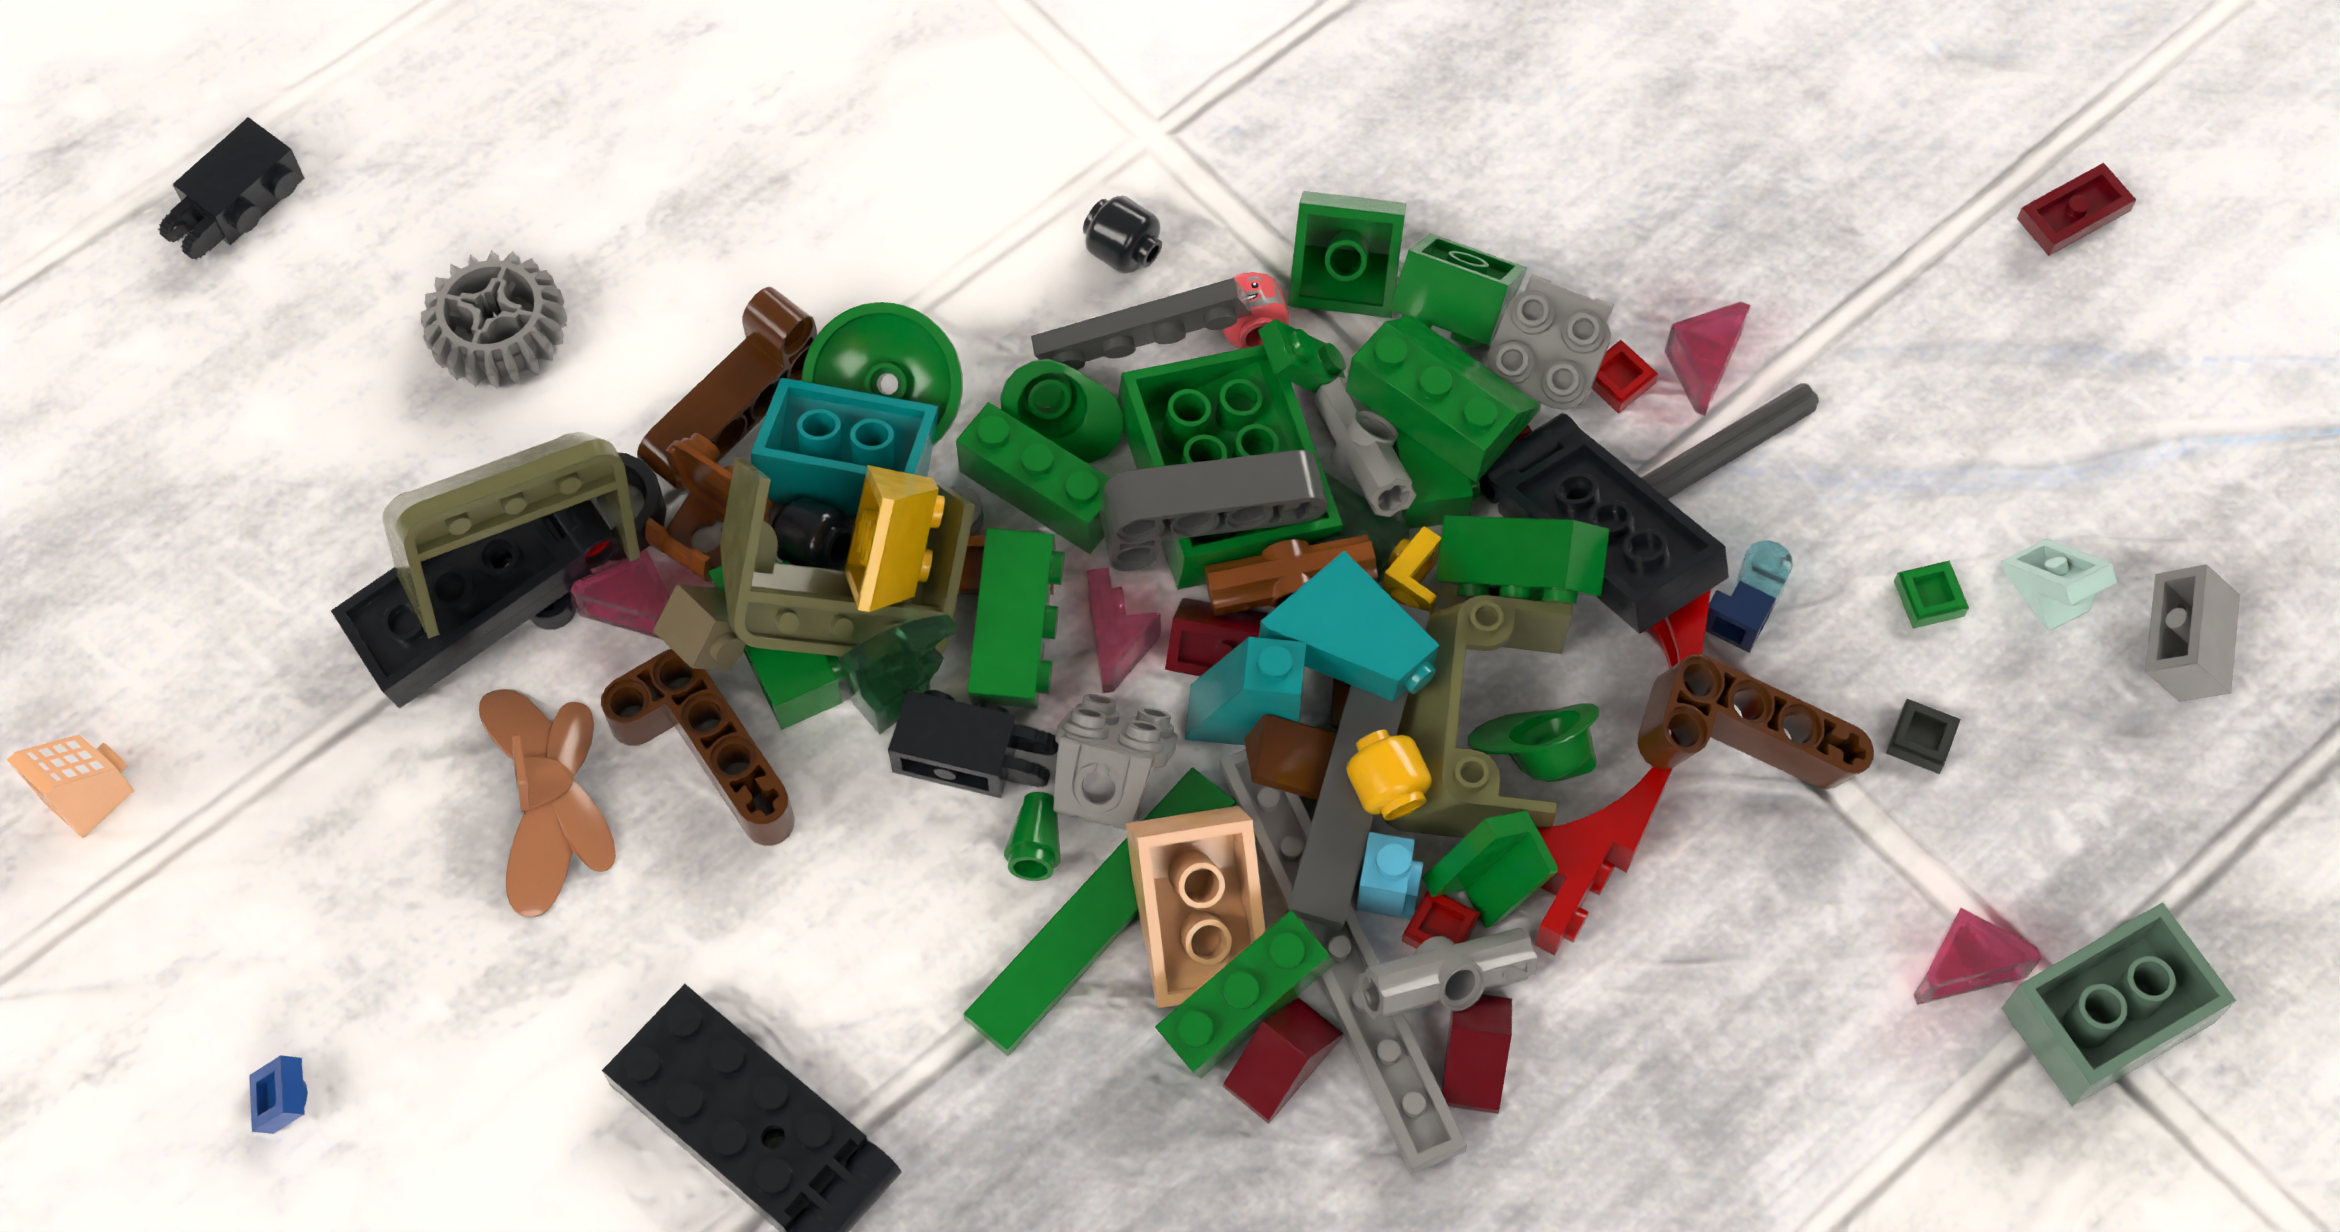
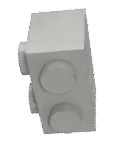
(2193, 633)

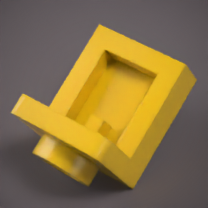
(1408, 568)

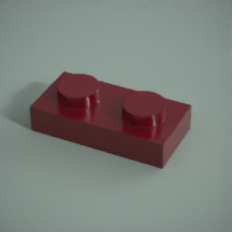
(2076, 209)

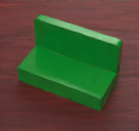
(1495, 865)

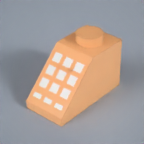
(74, 780)

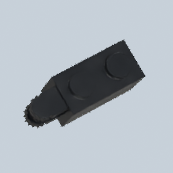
(231, 189)
(966, 744)

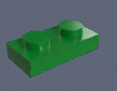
(1300, 356)

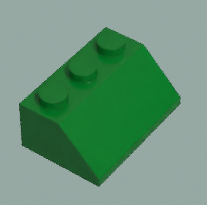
(1439, 395)

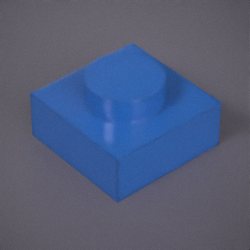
(277, 1094)

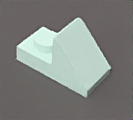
(2058, 580)

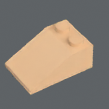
(1195, 896)

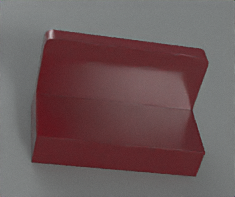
(1203, 639)

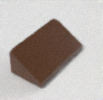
(1289, 755)

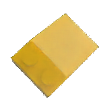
(891, 537)

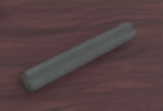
(1733, 441)

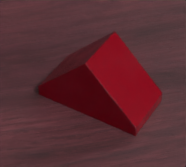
(1478, 1054)
(1281, 1058)

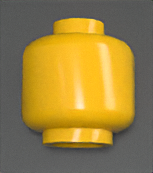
(1389, 775)

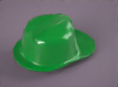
(1064, 408)
(1542, 743)

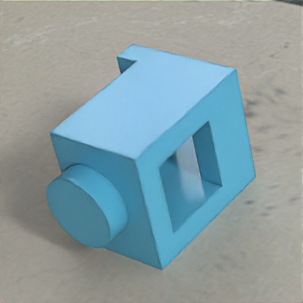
(1389, 877)

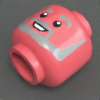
(1265, 304)

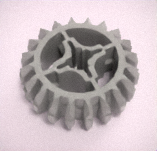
(503, 333)

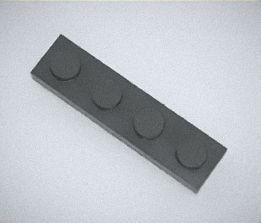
(1156, 321)

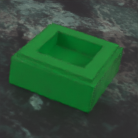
(1931, 594)

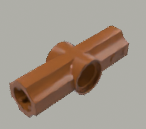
(1279, 572)

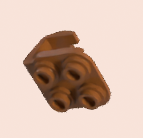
(708, 491)

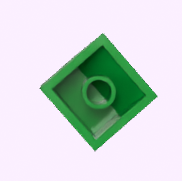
(1346, 254)
(1456, 289)

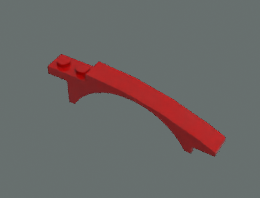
(1609, 838)

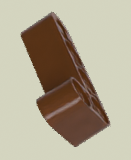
(740, 386)
(1821, 746)
(713, 749)

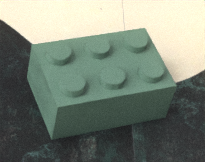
(2117, 1004)

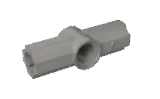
(1365, 449)
(1447, 973)

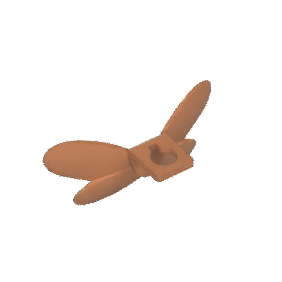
(556, 810)

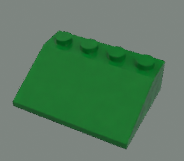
(1218, 411)

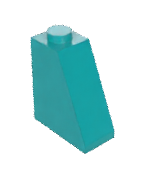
(1355, 632)
(1243, 686)

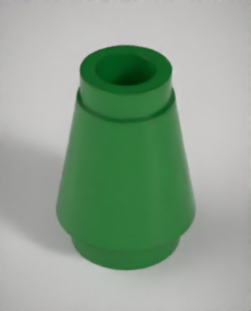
(1034, 840)

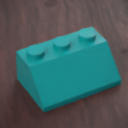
(826, 436)

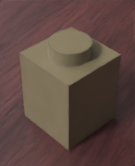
(699, 628)

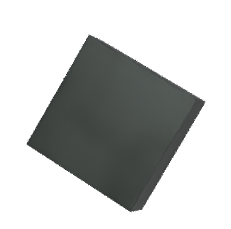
(1923, 736)

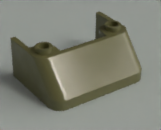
(503, 497)
(812, 606)
(1468, 780)

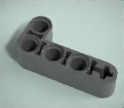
(1206, 499)

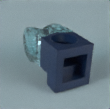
(1760, 584)

